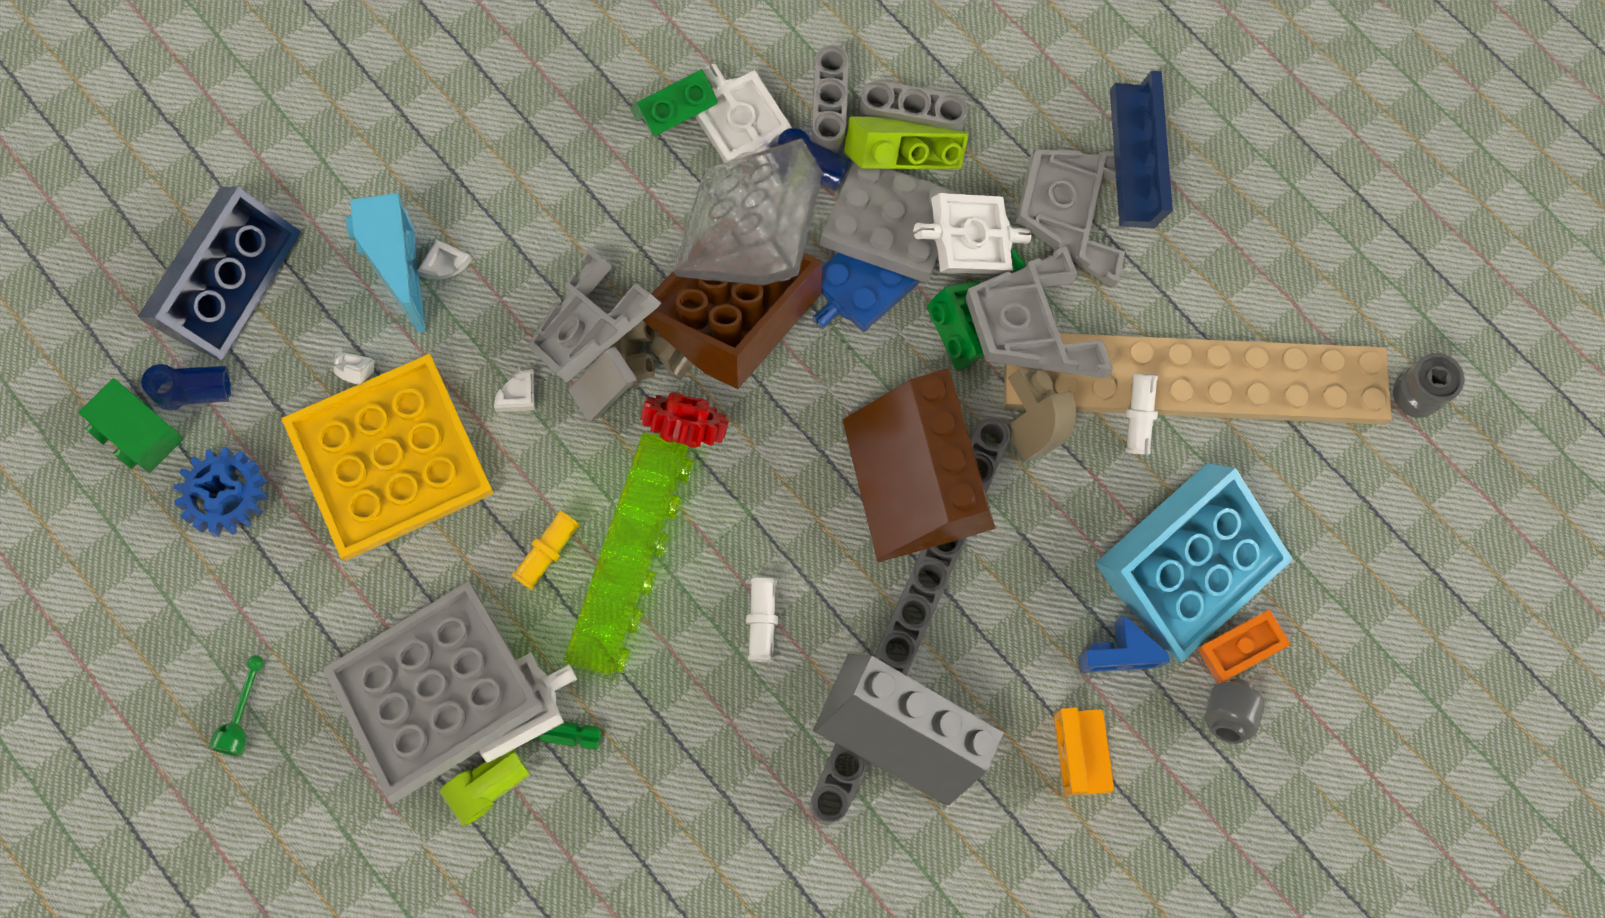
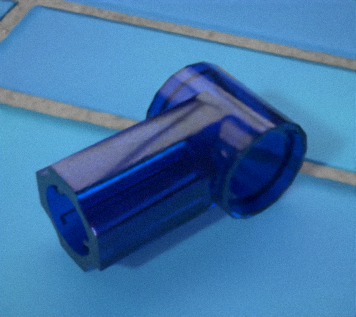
(831, 164)
(189, 385)

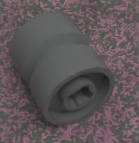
(1428, 385)

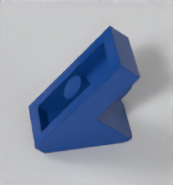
(1133, 651)

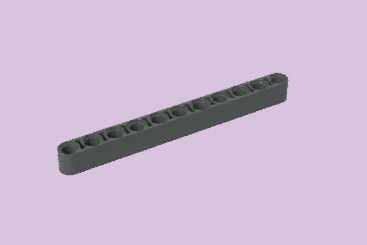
(906, 634)

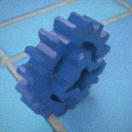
(211, 478)

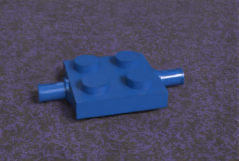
(859, 291)

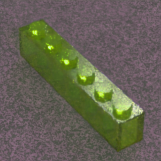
(628, 558)

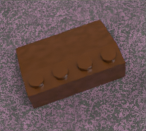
(732, 324)
(917, 468)

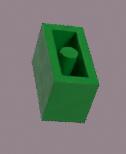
(129, 425)

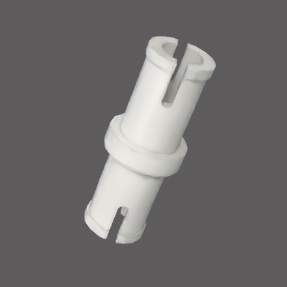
(1141, 413)
(762, 620)

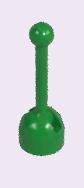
(231, 737)

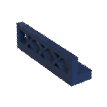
(1141, 152)

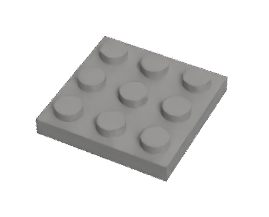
(877, 221)

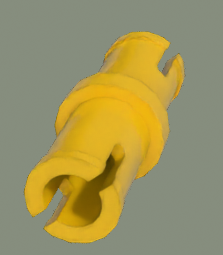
(545, 550)

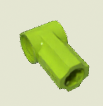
(475, 791)

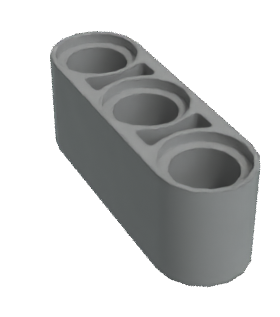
(831, 86)
(899, 97)

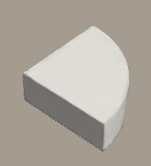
(443, 262)
(353, 367)
(517, 393)

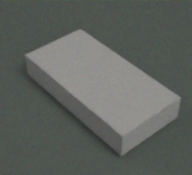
(602, 384)

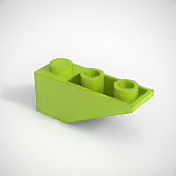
(903, 144)

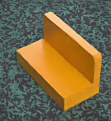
(1083, 752)

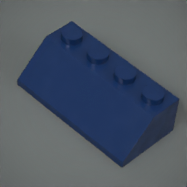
(220, 272)

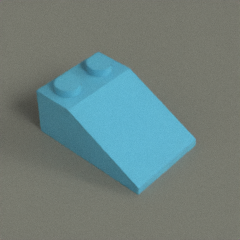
(388, 242)

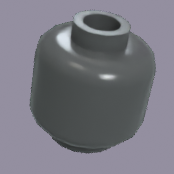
(1234, 711)

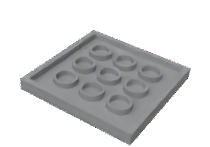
(431, 691)

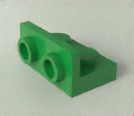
(675, 103)
(955, 325)

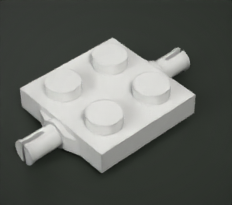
(744, 117)
(971, 233)
(550, 717)

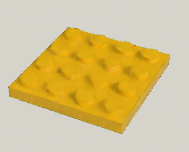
(387, 457)

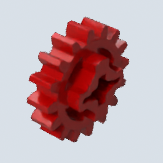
(684, 420)

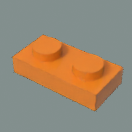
(1243, 646)

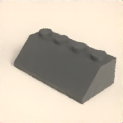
(906, 729)

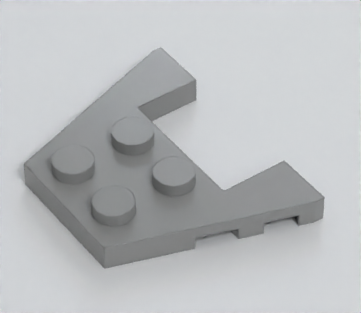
(1061, 204)
(1019, 326)
(579, 328)

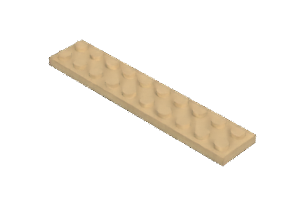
(1233, 379)

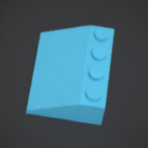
(1195, 559)

